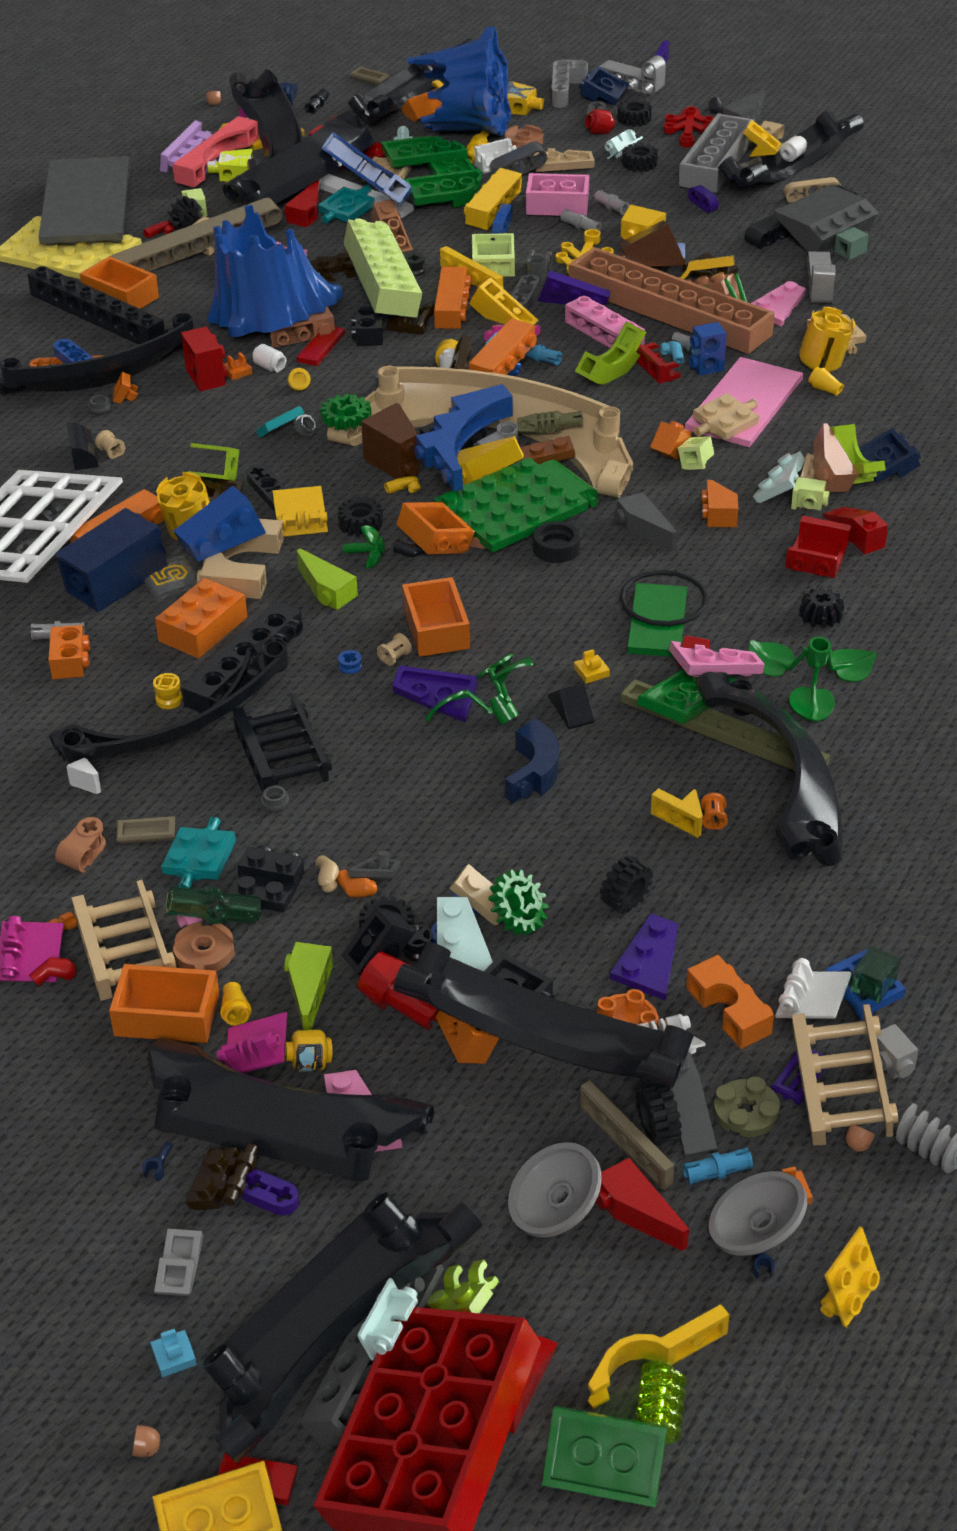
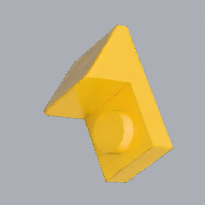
(765, 142)
(684, 813)

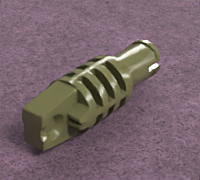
(548, 422)

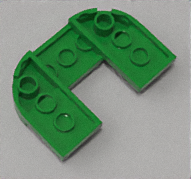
(453, 173)

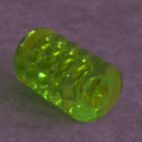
(662, 1398)

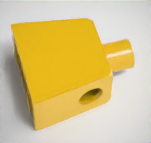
(638, 219)

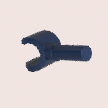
(157, 1163)
(763, 1260)

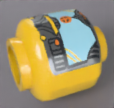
(309, 1050)

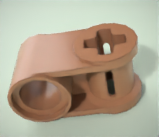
(82, 845)

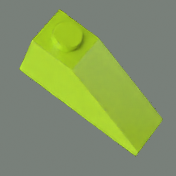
(328, 583)
(308, 975)

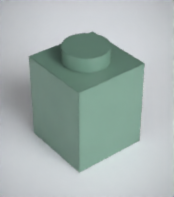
(851, 243)

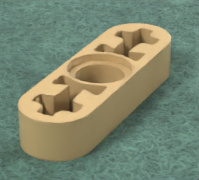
(804, 186)

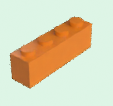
(452, 297)
(505, 348)
(143, 503)

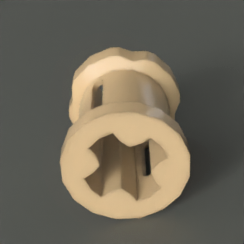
(106, 441)
(398, 639)

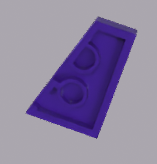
(564, 289)
(431, 686)
(648, 958)

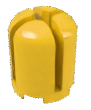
(826, 339)
(181, 499)

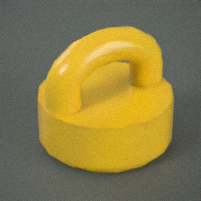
(298, 379)

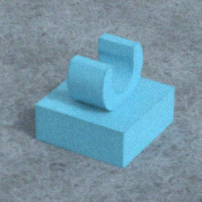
(173, 1352)

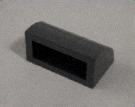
(82, 446)

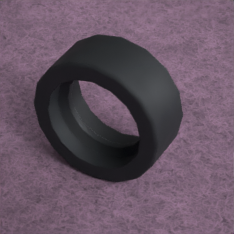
(556, 553)

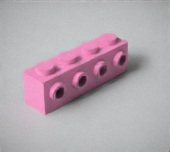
(595, 320)

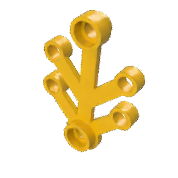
(591, 238)

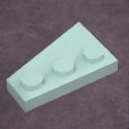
(780, 477)
(460, 932)

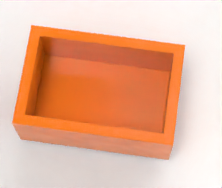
(122, 281)
(436, 616)
(201, 617)
(165, 1003)

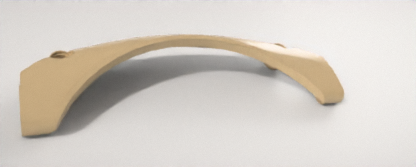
(428, 393)

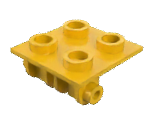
(301, 510)
(850, 1279)

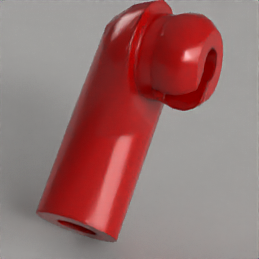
(158, 228)
(53, 967)

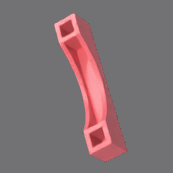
(234, 135)

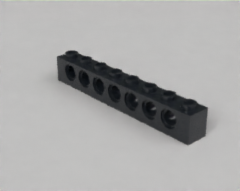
(94, 306)

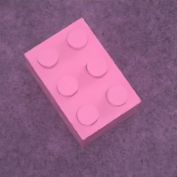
(555, 192)

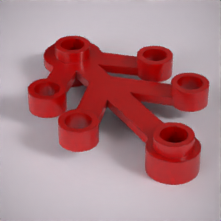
(690, 115)

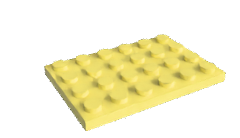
(67, 259)

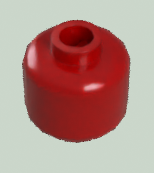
(599, 121)

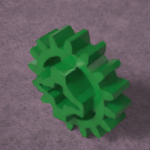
(345, 411)
(518, 902)

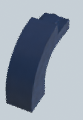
(542, 749)

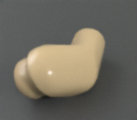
(327, 874)

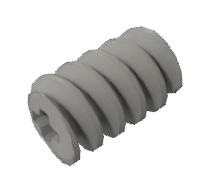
(928, 1138)

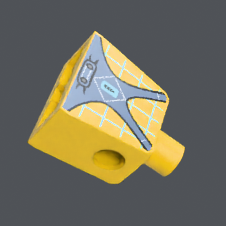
(523, 98)

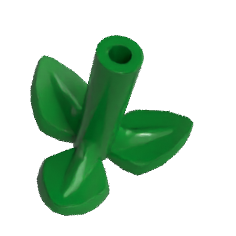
(375, 546)

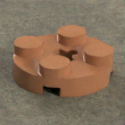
(524, 135)
(195, 935)

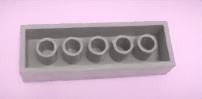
(718, 142)

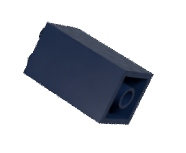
(111, 559)

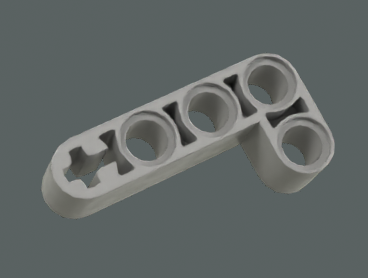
(564, 73)
(645, 80)
(821, 277)

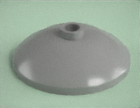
(554, 1190)
(758, 1213)

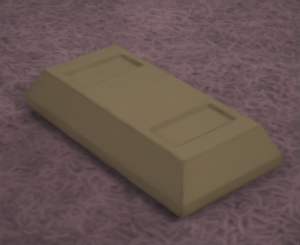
(369, 76)
(145, 830)

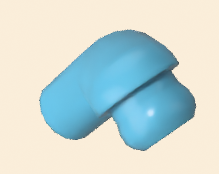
(674, 349)

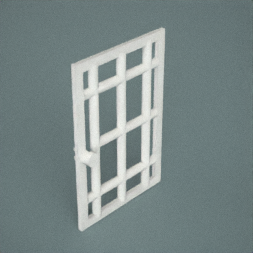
(48, 527)

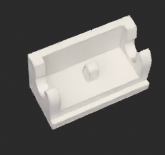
(487, 152)

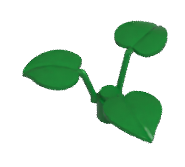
(814, 703)
(501, 704)

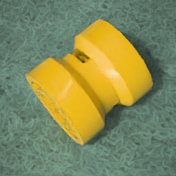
(167, 691)

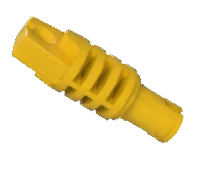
(478, 139)

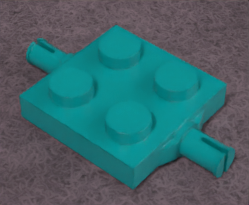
(346, 204)
(199, 853)

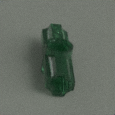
(196, 902)

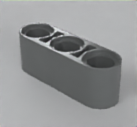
(523, 153)

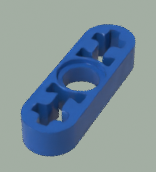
(502, 219)
(69, 352)

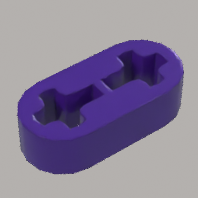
(703, 198)
(271, 1189)

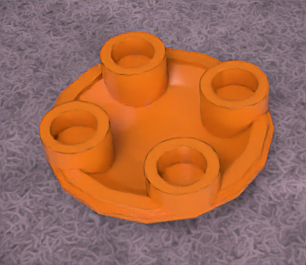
(628, 1007)

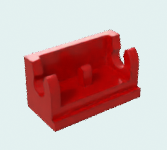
(655, 365)

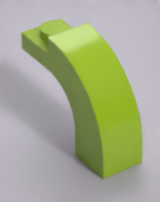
(616, 360)
(847, 438)

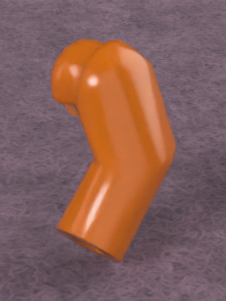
(356, 886)

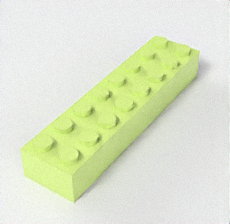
(382, 268)

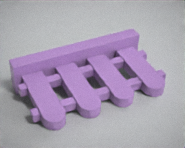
(183, 144)

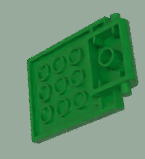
(518, 500)

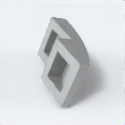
(179, 1262)

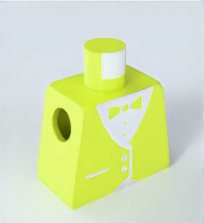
(230, 164)

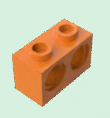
(68, 652)

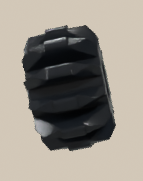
(184, 212)
(821, 607)

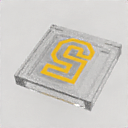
(172, 579)

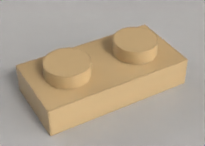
(476, 888)

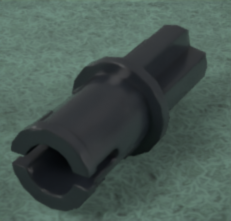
(317, 101)

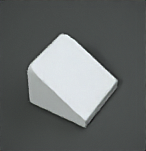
(84, 776)

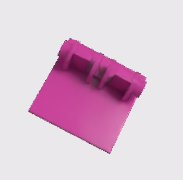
(26, 947)
(255, 1044)

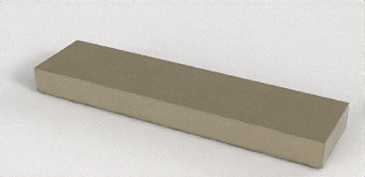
(626, 1135)

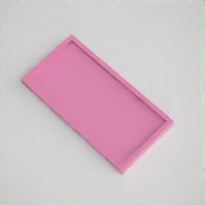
(756, 381)

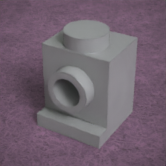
(896, 1052)

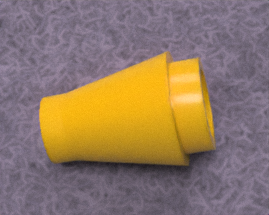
(825, 381)
(234, 1006)

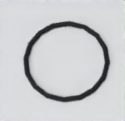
(659, 622)

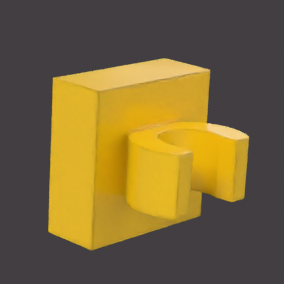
(591, 667)

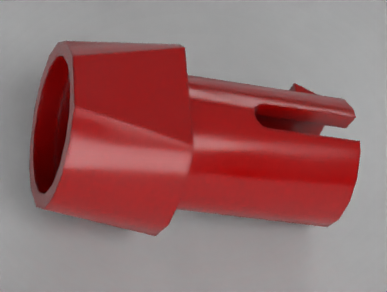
(378, 986)

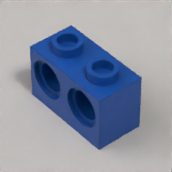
(708, 348)

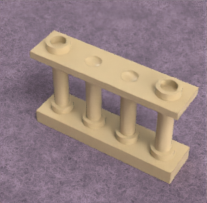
(93, 936)
(816, 1093)

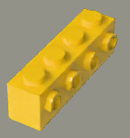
(484, 206)

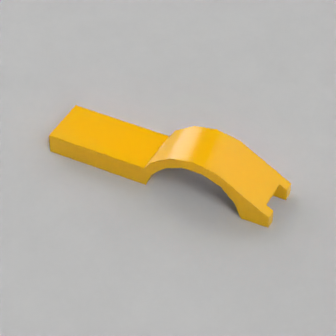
(708, 263)
(667, 1349)

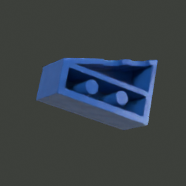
(220, 526)

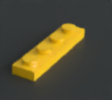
(478, 272)

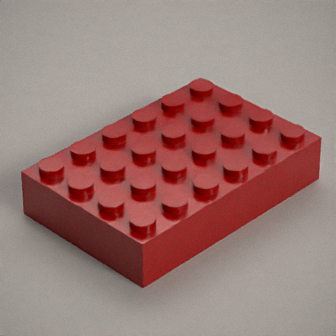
(430, 1424)

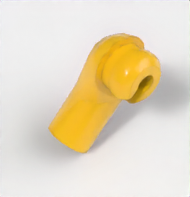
(398, 484)

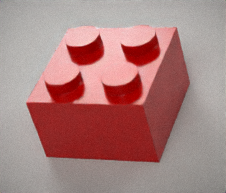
(203, 358)

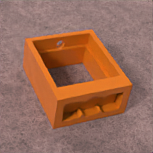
(421, 524)

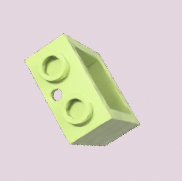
(500, 249)

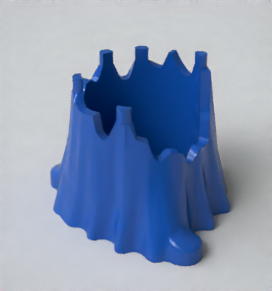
(473, 86)
(261, 282)

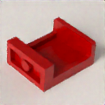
(819, 547)

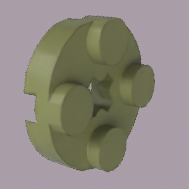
(750, 1091)

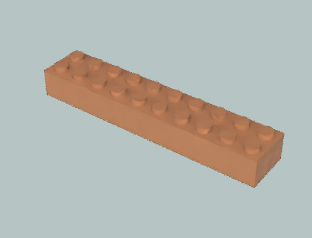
(673, 298)

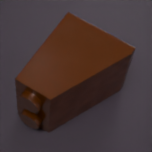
(652, 247)
(390, 442)

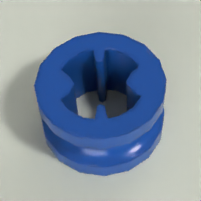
(345, 661)

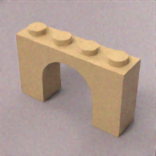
(244, 577)

